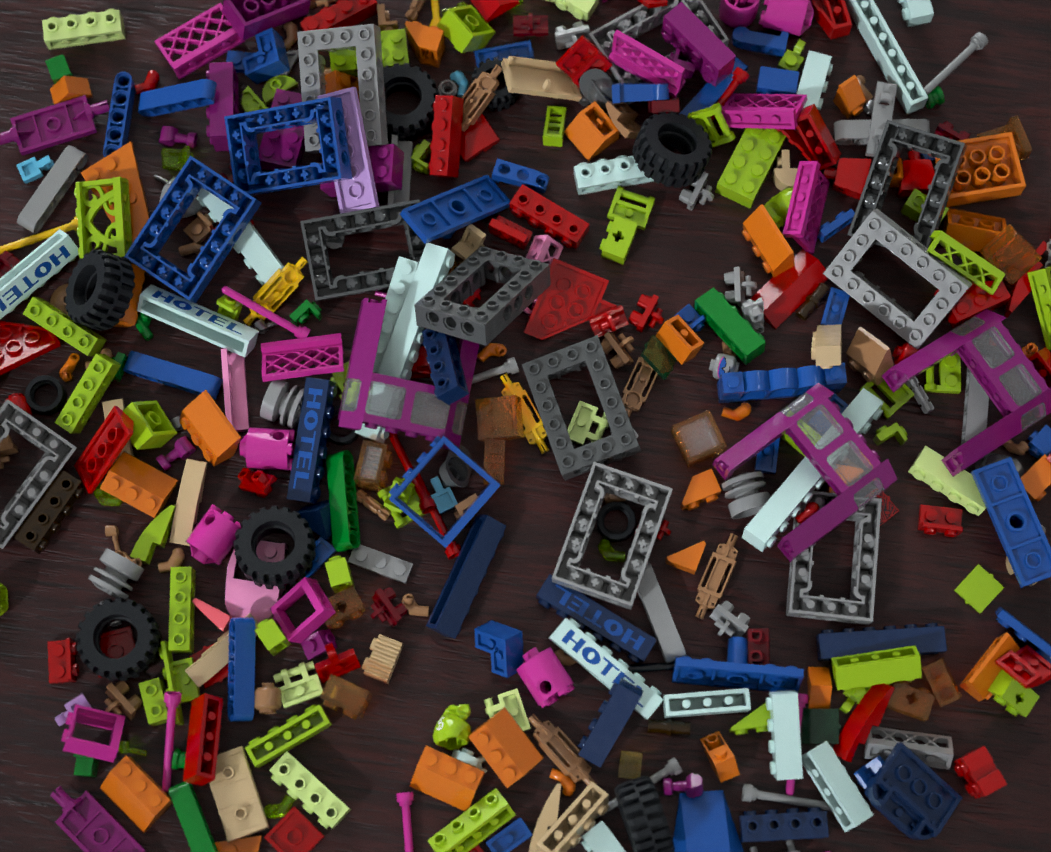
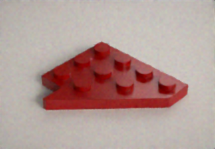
(567, 301)
(23, 343)

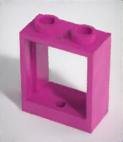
(320, 602)
(97, 719)

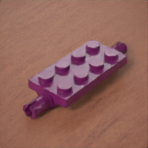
(54, 124)
(93, 825)

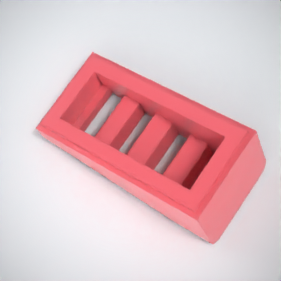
(218, 617)

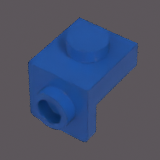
(870, 769)

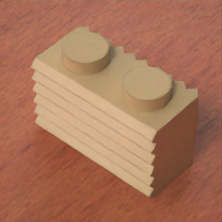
(382, 659)

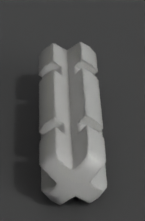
(920, 395)

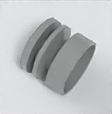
(282, 403)
(746, 492)
(115, 574)

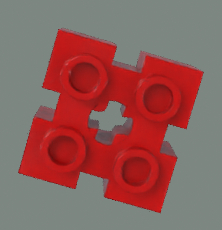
(979, 773)

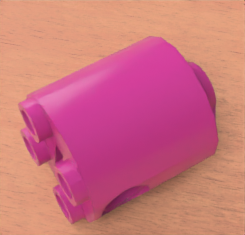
(738, 12)
(787, 15)
(268, 448)
(213, 536)
(540, 671)

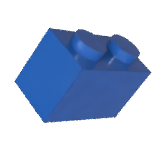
(776, 81)

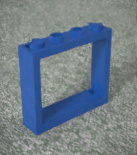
(411, 473)

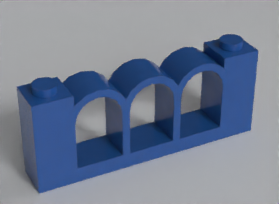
(778, 383)

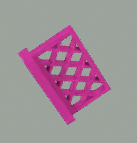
(206, 50)
(646, 63)
(767, 117)
(803, 201)
(296, 350)

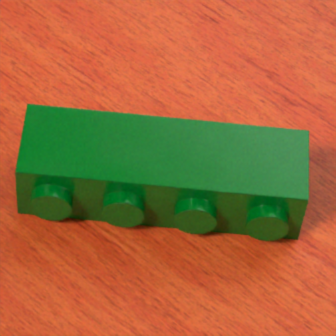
(730, 326)

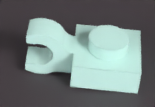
(467, 757)

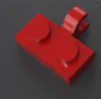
(336, 664)

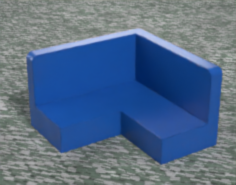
(269, 60)
(503, 644)

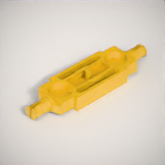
(277, 289)
(533, 431)

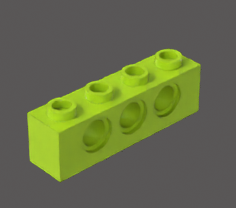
(64, 327)
(87, 393)
(182, 610)

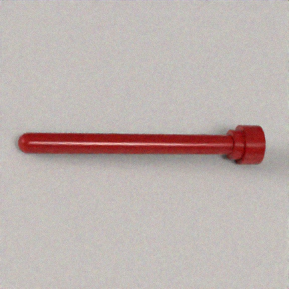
(739, 77)
(426, 503)
(453, 548)

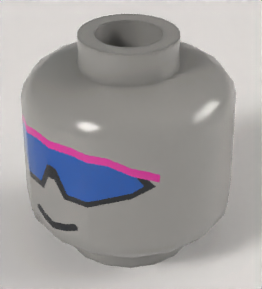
(723, 364)

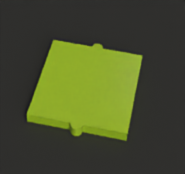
(979, 588)

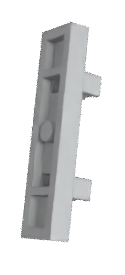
(880, 114)

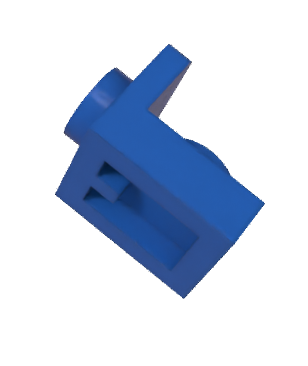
(692, 318)

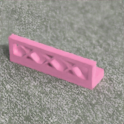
(539, 251)
(235, 390)

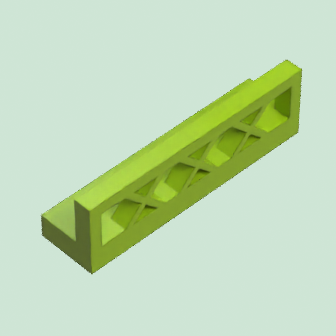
(968, 258)
(1041, 289)

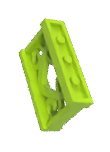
(121, 211)

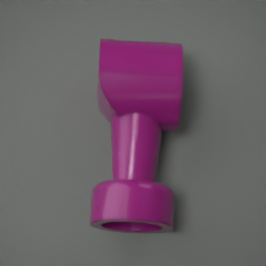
(170, 136)
(182, 449)
(692, 786)

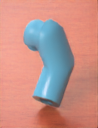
(459, 78)

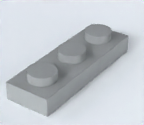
(381, 563)

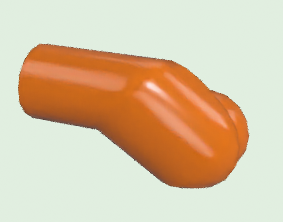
(566, 782)

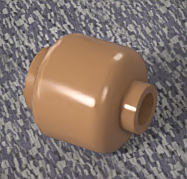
(267, 699)

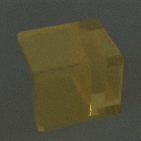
(630, 765)

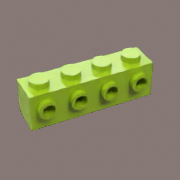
(876, 668)
(288, 736)
(473, 824)

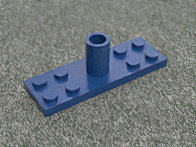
(455, 209)
(1009, 503)
(1024, 633)
(736, 671)

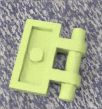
(582, 421)
(300, 690)
(512, 702)

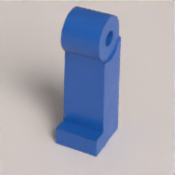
(760, 42)
(639, 92)
(518, 175)

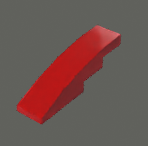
(1022, 286)
(865, 715)

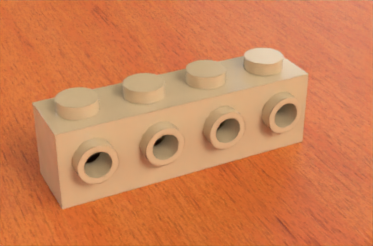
(827, 346)
(575, 820)

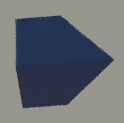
(318, 518)

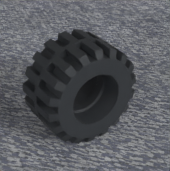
(503, 97)

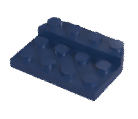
(911, 795)

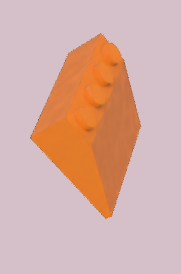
(987, 171)

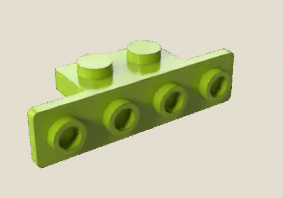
(178, 679)

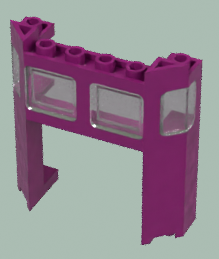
(1000, 370)
(395, 401)
(832, 449)

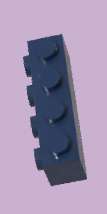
(445, 366)
(610, 722)
(783, 826)

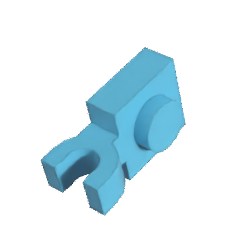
(32, 169)
(443, 497)

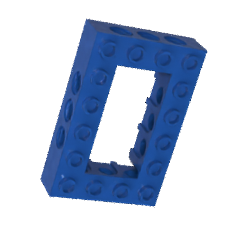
(244, 151)
(168, 214)

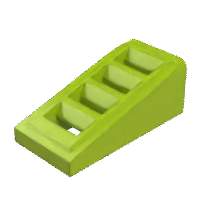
(550, 137)

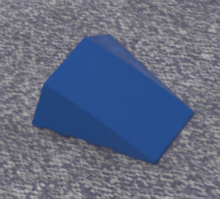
(705, 824)

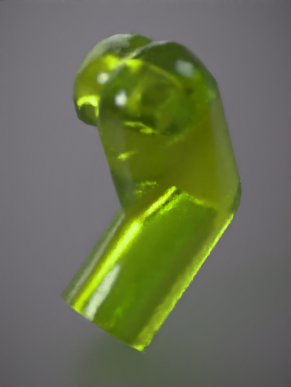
(105, 499)
(608, 552)
(279, 810)

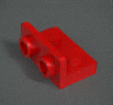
(510, 232)
(941, 520)
(62, 661)

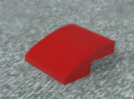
(582, 57)
(477, 139)
(1025, 667)

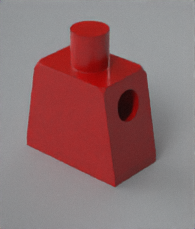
(916, 175)
(849, 176)

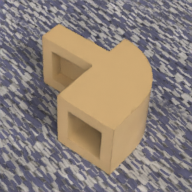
(783, 175)
(470, 242)

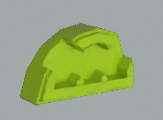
(280, 82)
(251, 101)

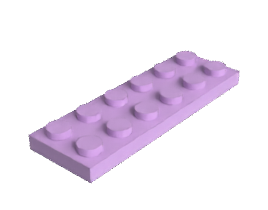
(359, 191)

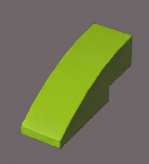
(154, 535)

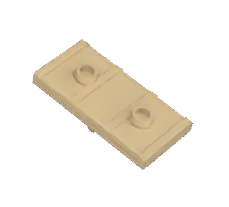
(538, 79)
(237, 795)

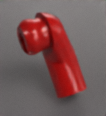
(150, 82)
(810, 509)

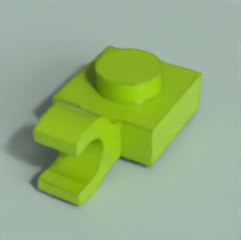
(793, 60)
(853, 696)

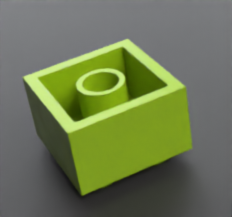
(466, 28)
(151, 425)

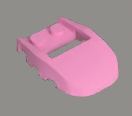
(246, 597)

